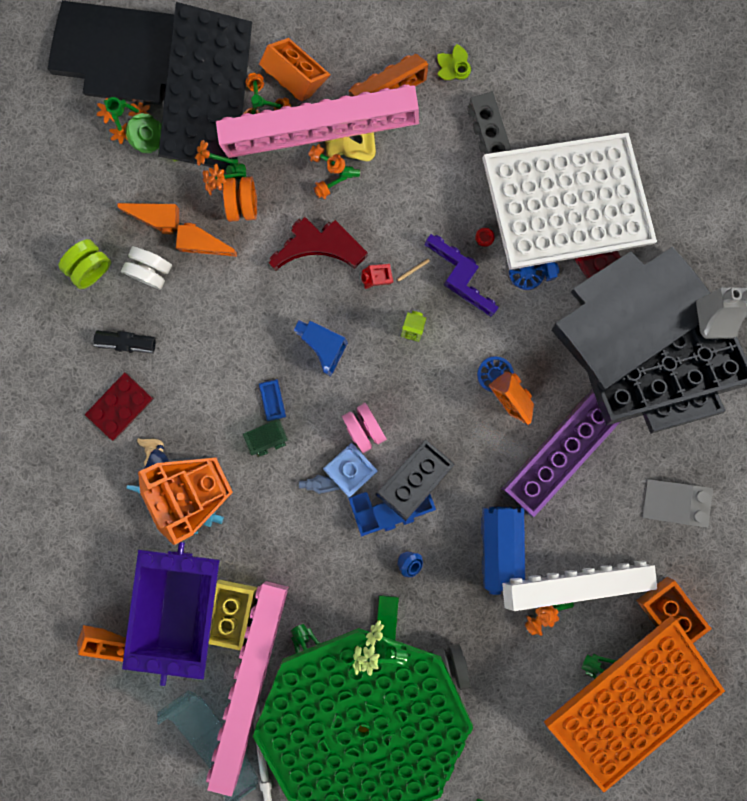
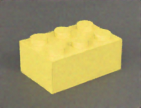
(231, 614)

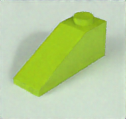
(413, 326)

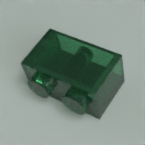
(265, 438)

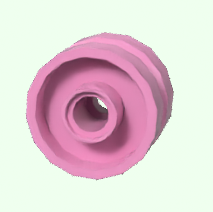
(363, 428)

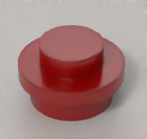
(484, 237)

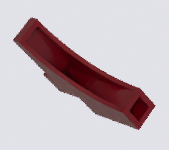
(308, 241)

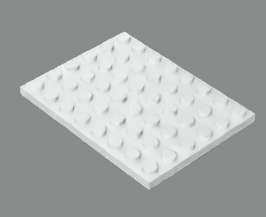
(568, 200)

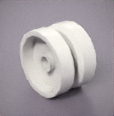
(147, 266)

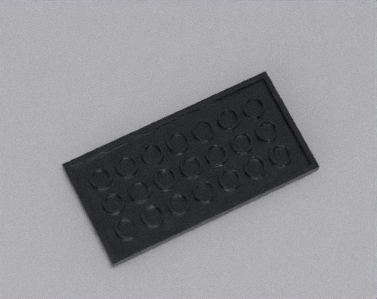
(203, 81)

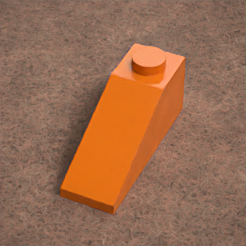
(159, 216)
(195, 240)
(101, 644)

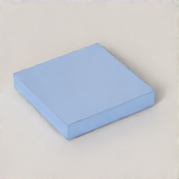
(350, 470)

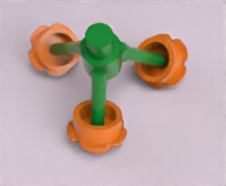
(255, 84)
(335, 164)

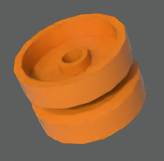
(240, 198)

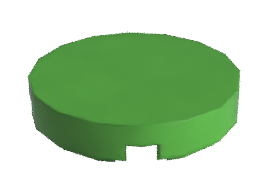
(143, 133)

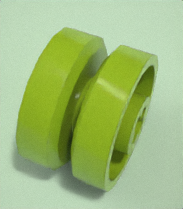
(84, 264)

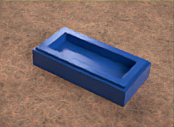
(272, 400)

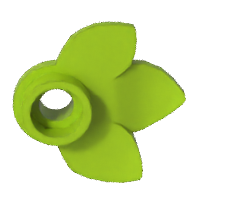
(452, 62)

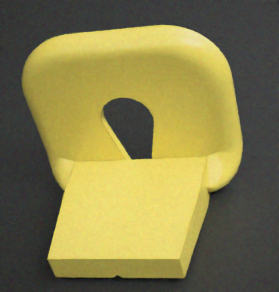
(352, 149)

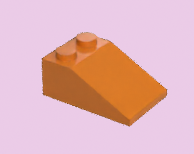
(513, 397)

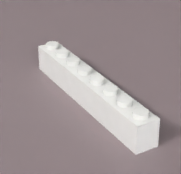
(579, 586)

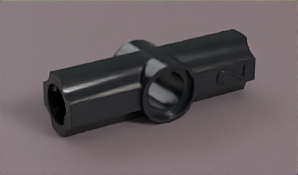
(124, 341)

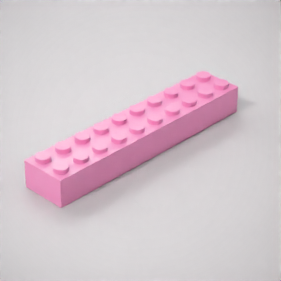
(318, 121)
(247, 689)

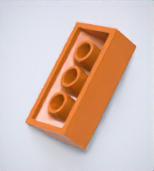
(410, 71)

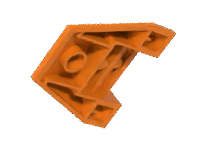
(183, 495)

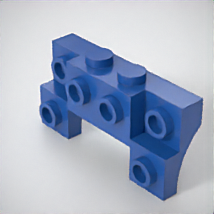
(381, 516)

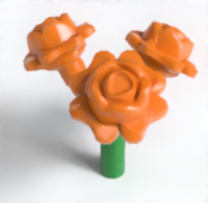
(545, 616)

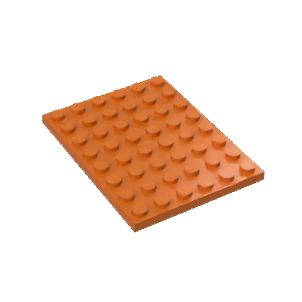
(635, 704)

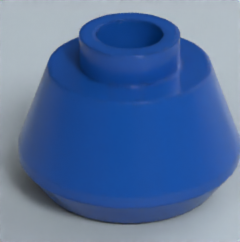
(410, 564)

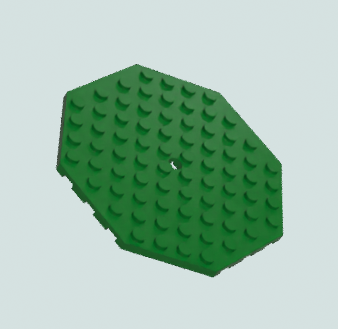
(320, 702)

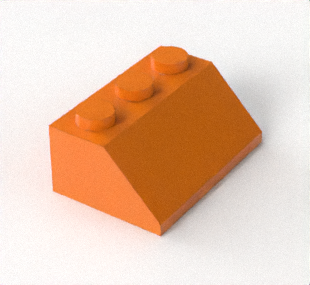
(293, 68)

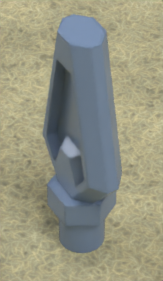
(319, 484)

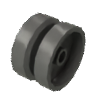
(455, 665)

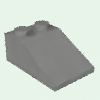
(677, 503)

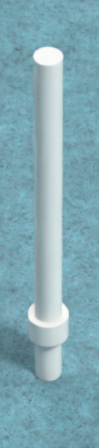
(265, 783)

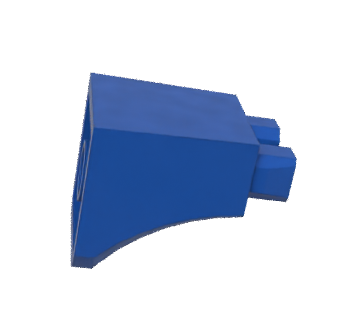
(325, 343)

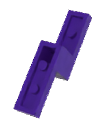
(461, 274)

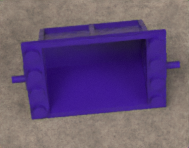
(171, 614)

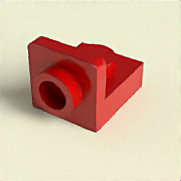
(376, 275)

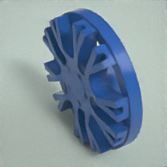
(527, 274)
(494, 372)

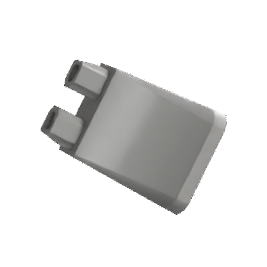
(722, 312)

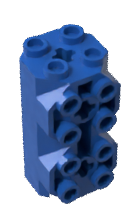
(502, 546)

